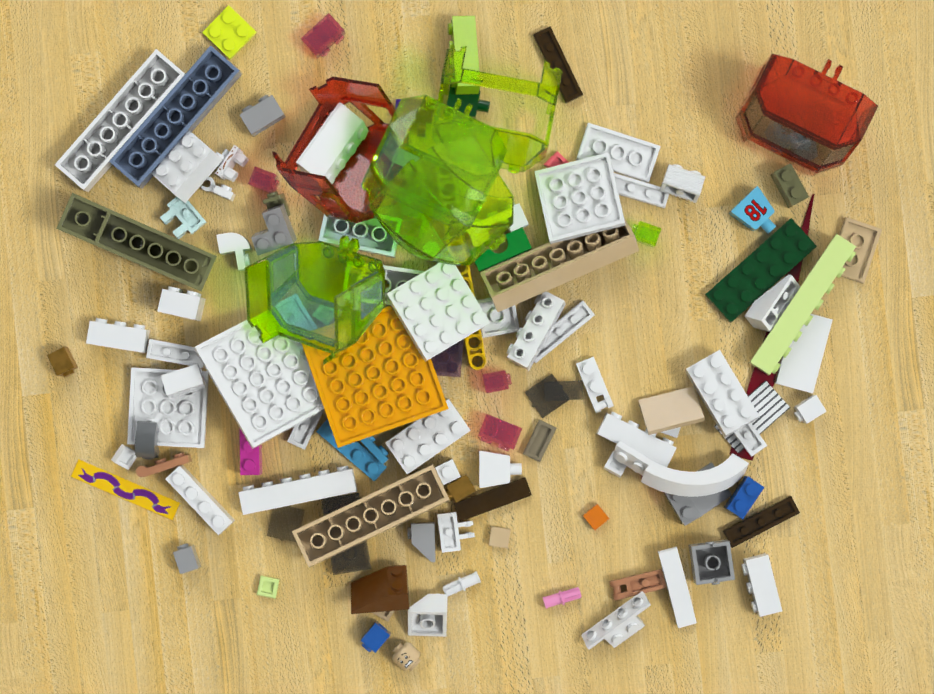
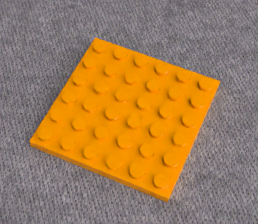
(376, 382)

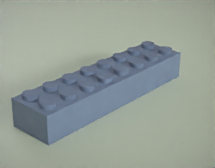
(175, 116)

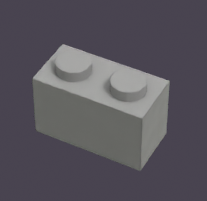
(262, 115)

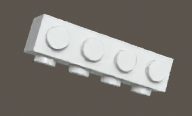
(536, 330)

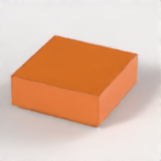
(595, 517)

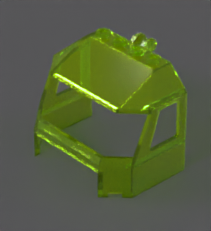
(522, 148)

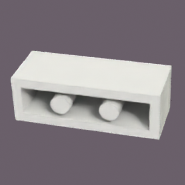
(118, 335)
(761, 585)

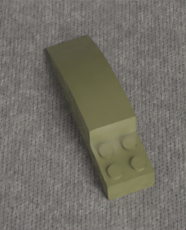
(136, 242)

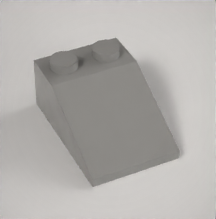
(692, 508)

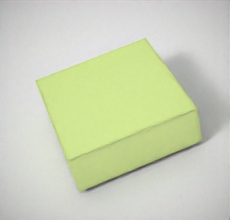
(268, 587)

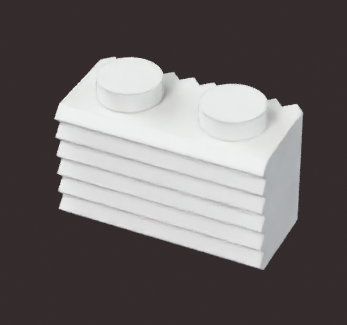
(682, 183)

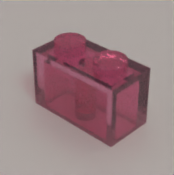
(323, 36)
(500, 432)

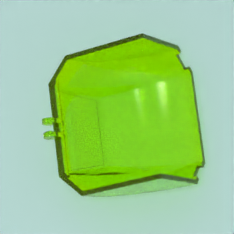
(447, 204)

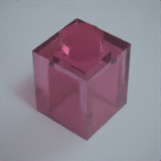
(263, 180)
(496, 381)

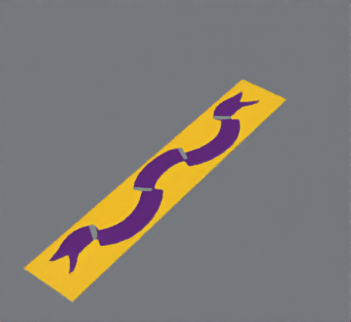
(125, 489)

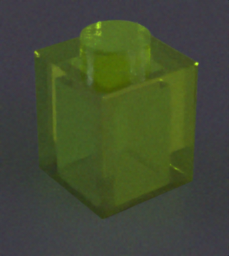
(646, 233)

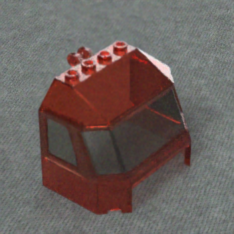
(804, 114)

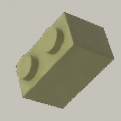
(789, 185)

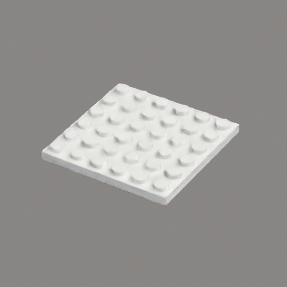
(261, 383)

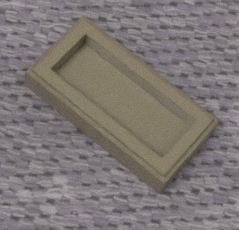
(539, 440)

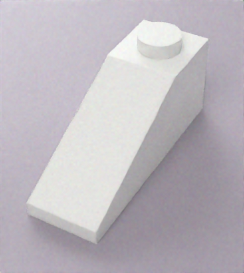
(770, 306)

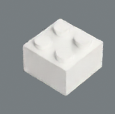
(180, 304)

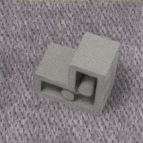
(279, 231)

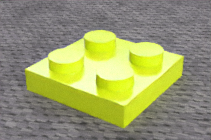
(229, 32)

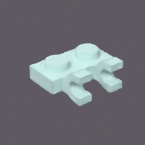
(186, 213)

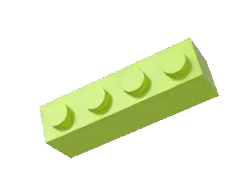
(464, 34)

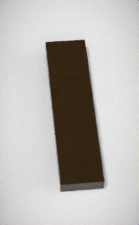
(554, 55)
(492, 499)
(761, 521)

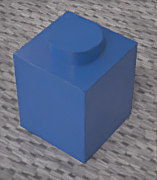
(375, 637)

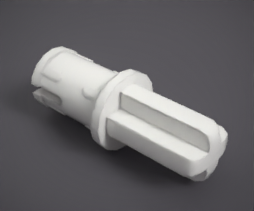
(461, 583)

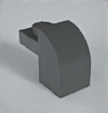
(146, 440)

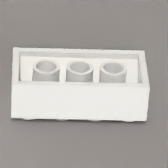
(333, 144)

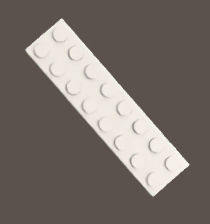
(90, 154)

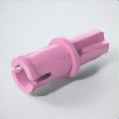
(562, 597)

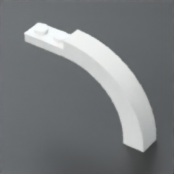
(682, 482)

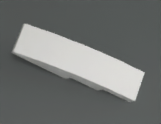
(677, 587)

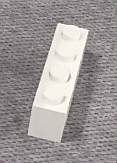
(617, 430)
(200, 499)

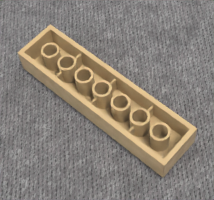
(555, 265)
(370, 516)

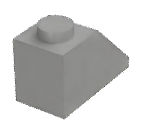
(423, 538)

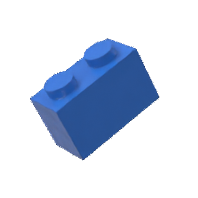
(744, 497)

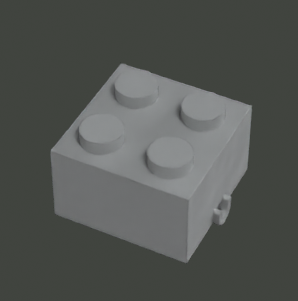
(711, 562)

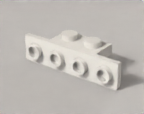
(619, 624)

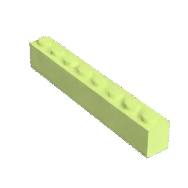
(802, 304)

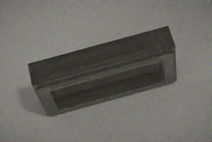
(563, 390)

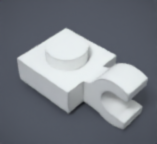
(223, 191)

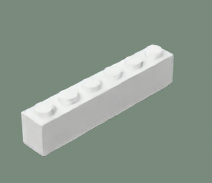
(297, 491)

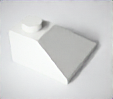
(428, 616)

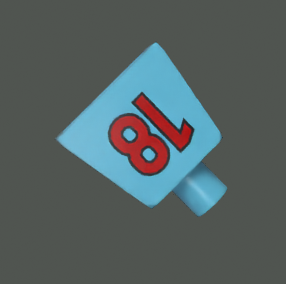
(754, 211)

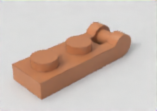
(162, 465)
(644, 582)

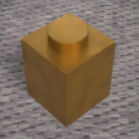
(62, 362)
(460, 488)

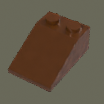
(381, 591)

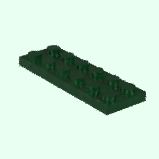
(760, 270)

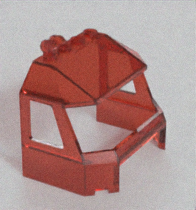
(344, 197)

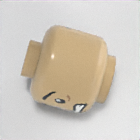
(406, 656)

